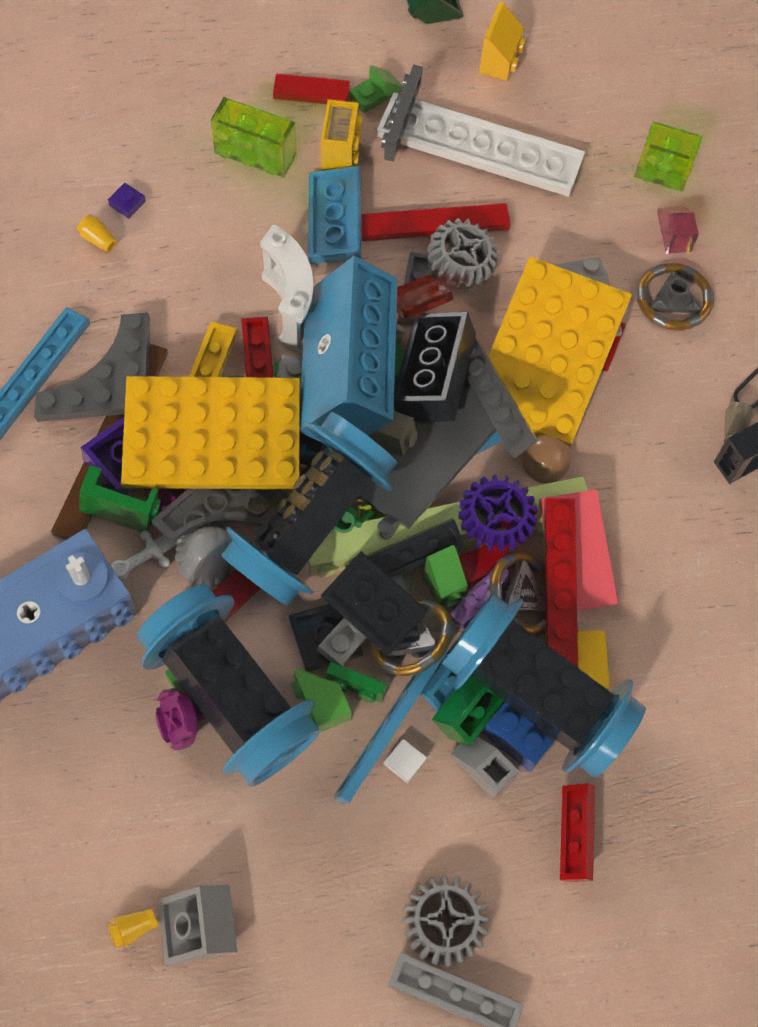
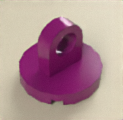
(177, 718)

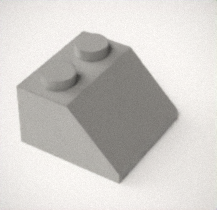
(197, 924)

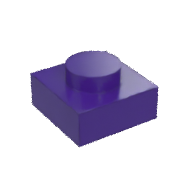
(126, 200)

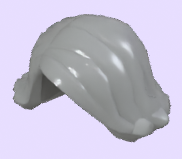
(201, 555)

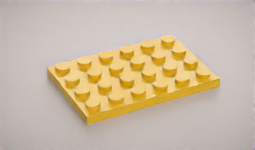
(556, 345)
(211, 433)

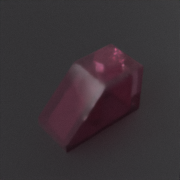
(677, 229)

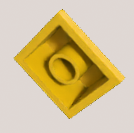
(502, 44)

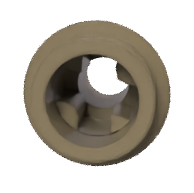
(737, 418)

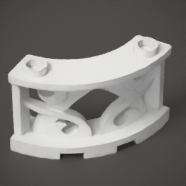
(291, 276)

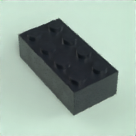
(434, 366)

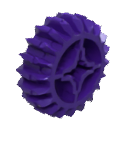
(480, 498)

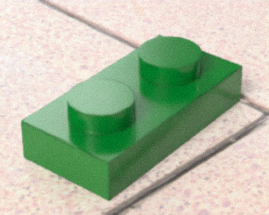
(366, 687)

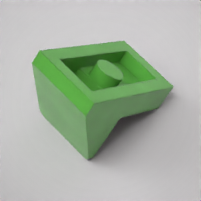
(376, 89)

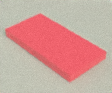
(593, 563)

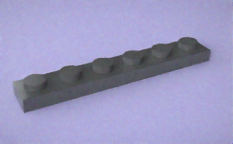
(498, 402)

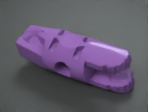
(475, 599)

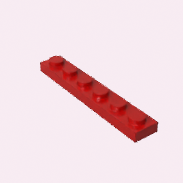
(561, 577)

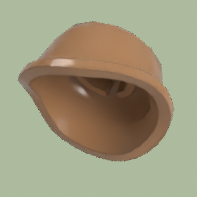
(547, 459)

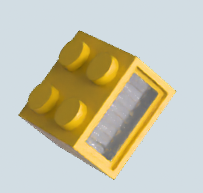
(341, 135)

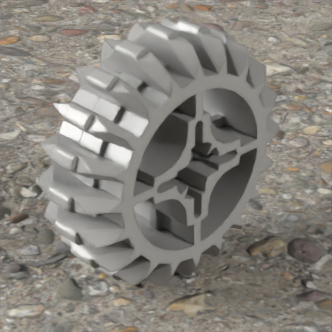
(464, 243)
(462, 919)

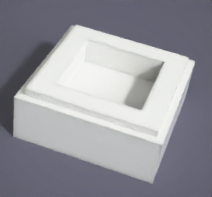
(405, 761)

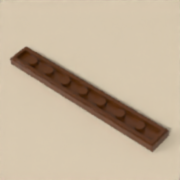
(70, 519)

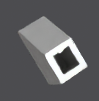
(485, 766)

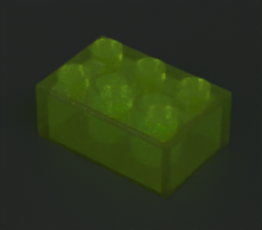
(253, 137)

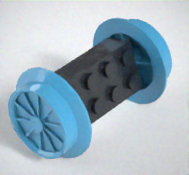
(311, 509)
(227, 684)
(545, 687)

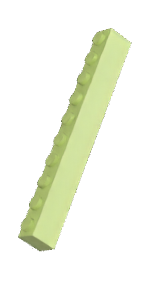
(343, 547)

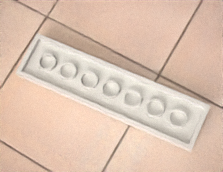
(488, 146)

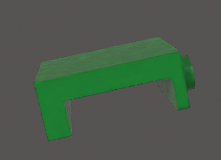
(115, 505)

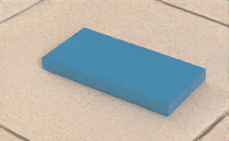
(334, 215)

